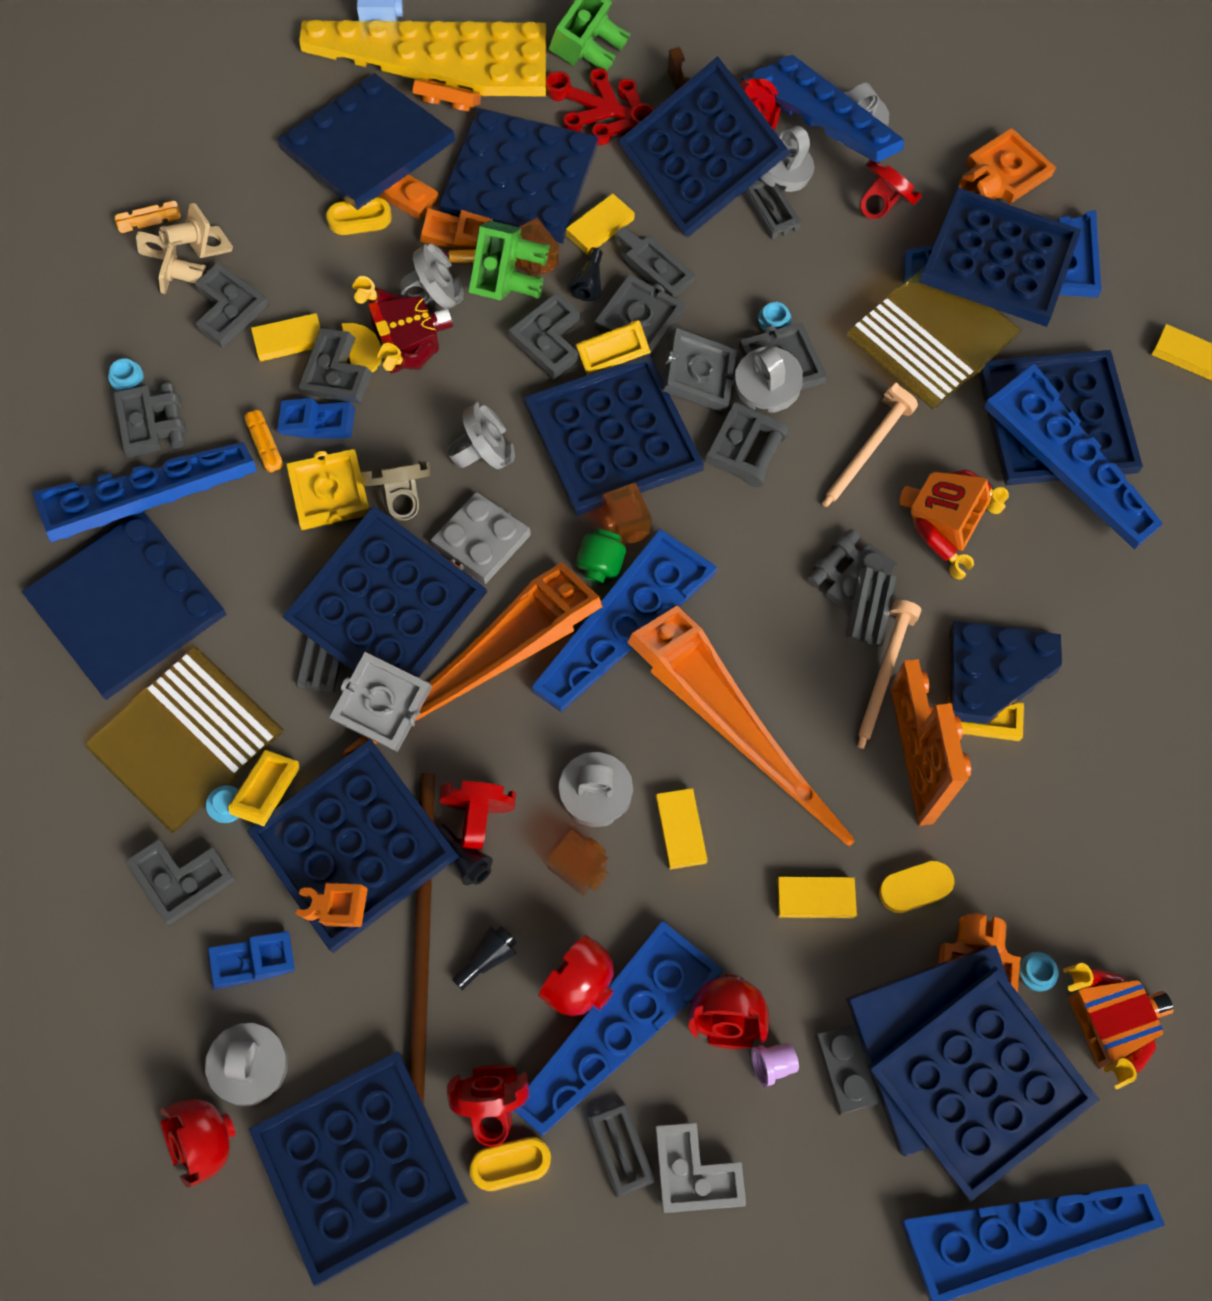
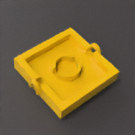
(328, 489)

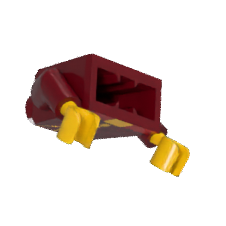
(402, 326)

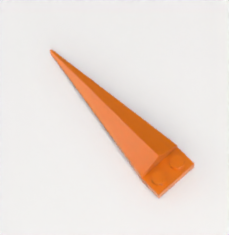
(530, 623)
(695, 673)

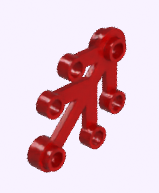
(559, 88)

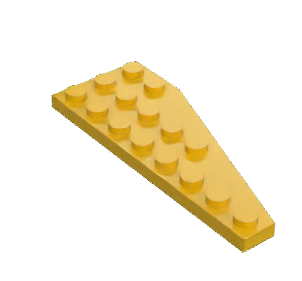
(478, 55)

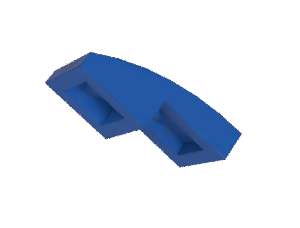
(322, 421)
(251, 960)

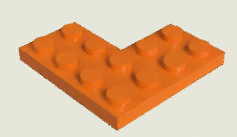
(929, 744)

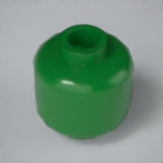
(600, 555)

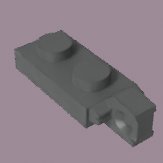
(653, 262)

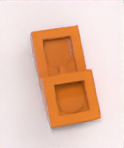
(452, 231)

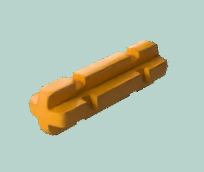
(147, 216)
(263, 441)

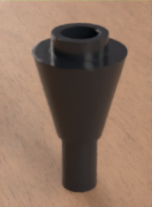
(587, 282)
(472, 865)
(490, 952)

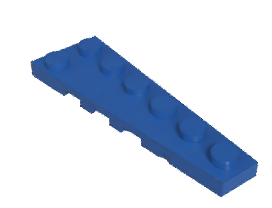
(826, 106)
(1038, 419)
(75, 509)
(653, 584)
(645, 998)
(998, 1243)

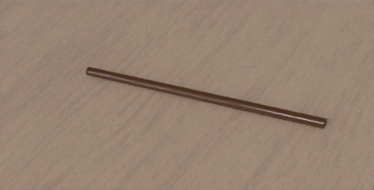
(421, 956)

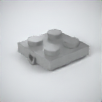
(480, 537)
(380, 702)

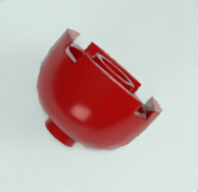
(580, 980)
(729, 1013)
(197, 1138)

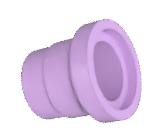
(774, 1062)

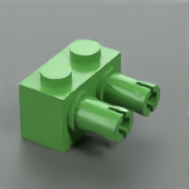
(577, 31)
(495, 260)

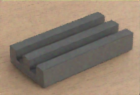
(779, 226)
(876, 608)
(319, 669)
(633, 1184)

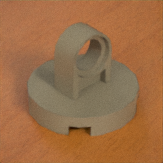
(398, 480)

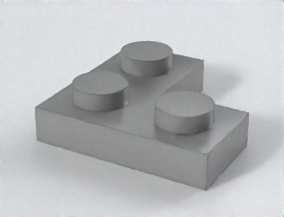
(685, 1182)

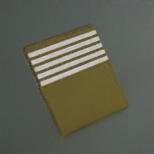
(932, 338)
(184, 739)

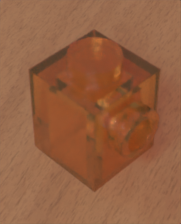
(536, 232)
(626, 514)
(579, 862)

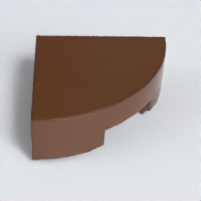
(674, 67)

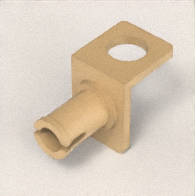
(195, 232)
(171, 266)

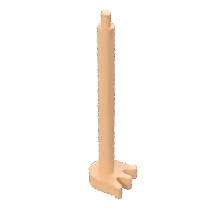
(902, 404)
(906, 613)

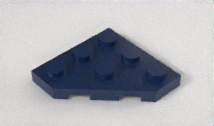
(997, 667)

